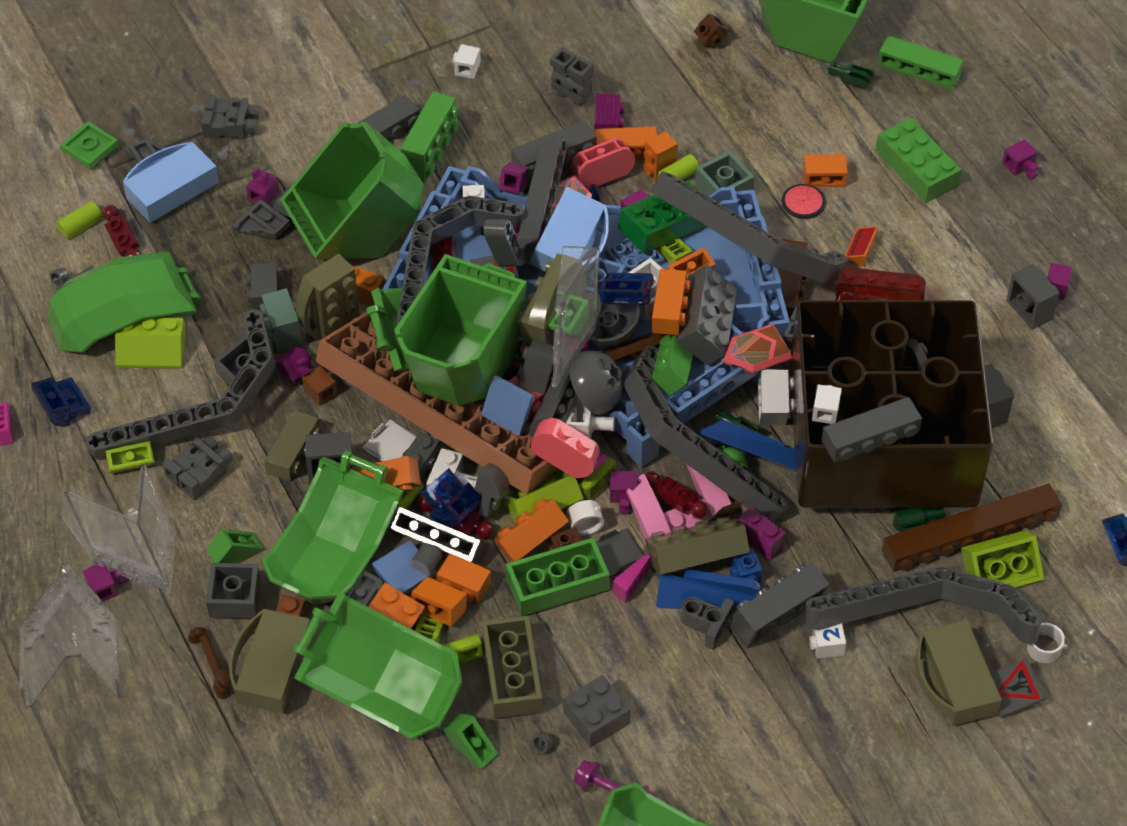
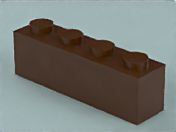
(791, 283)

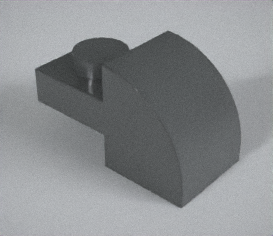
(494, 486)

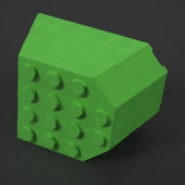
(811, 26)
(354, 195)
(461, 330)

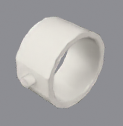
(586, 517)
(1048, 656)

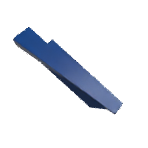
(750, 443)

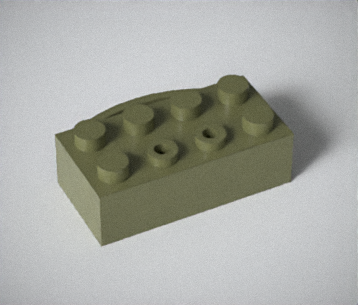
(328, 297)
(540, 307)
(269, 660)
(956, 673)

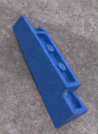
(704, 586)

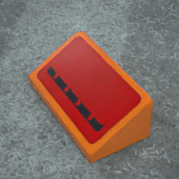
(861, 244)

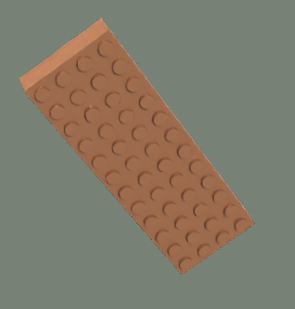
(355, 358)

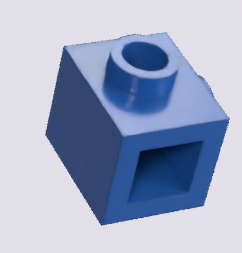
(746, 566)

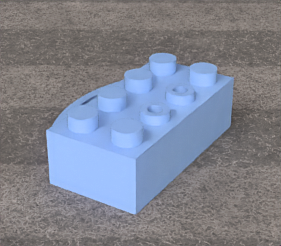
(169, 179)
(571, 225)

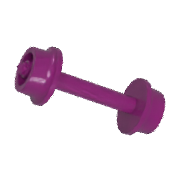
(587, 775)

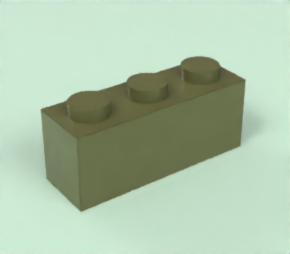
(289, 449)

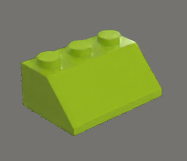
(151, 344)
(559, 487)
(1006, 559)

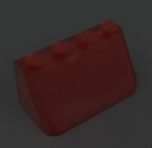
(880, 284)

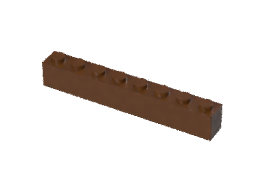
(971, 527)

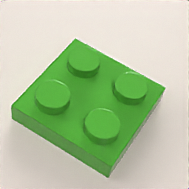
(89, 145)

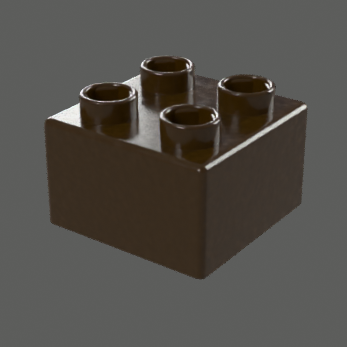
(863, 352)

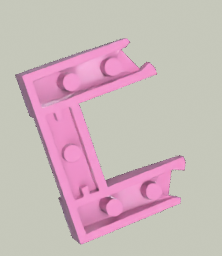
(650, 514)

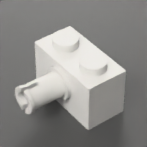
(586, 422)
(454, 461)

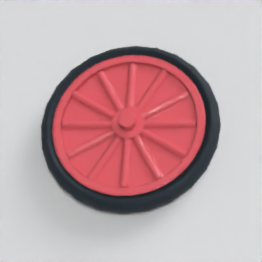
(803, 201)

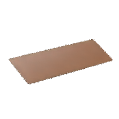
(727, 510)

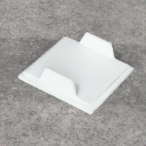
(389, 441)

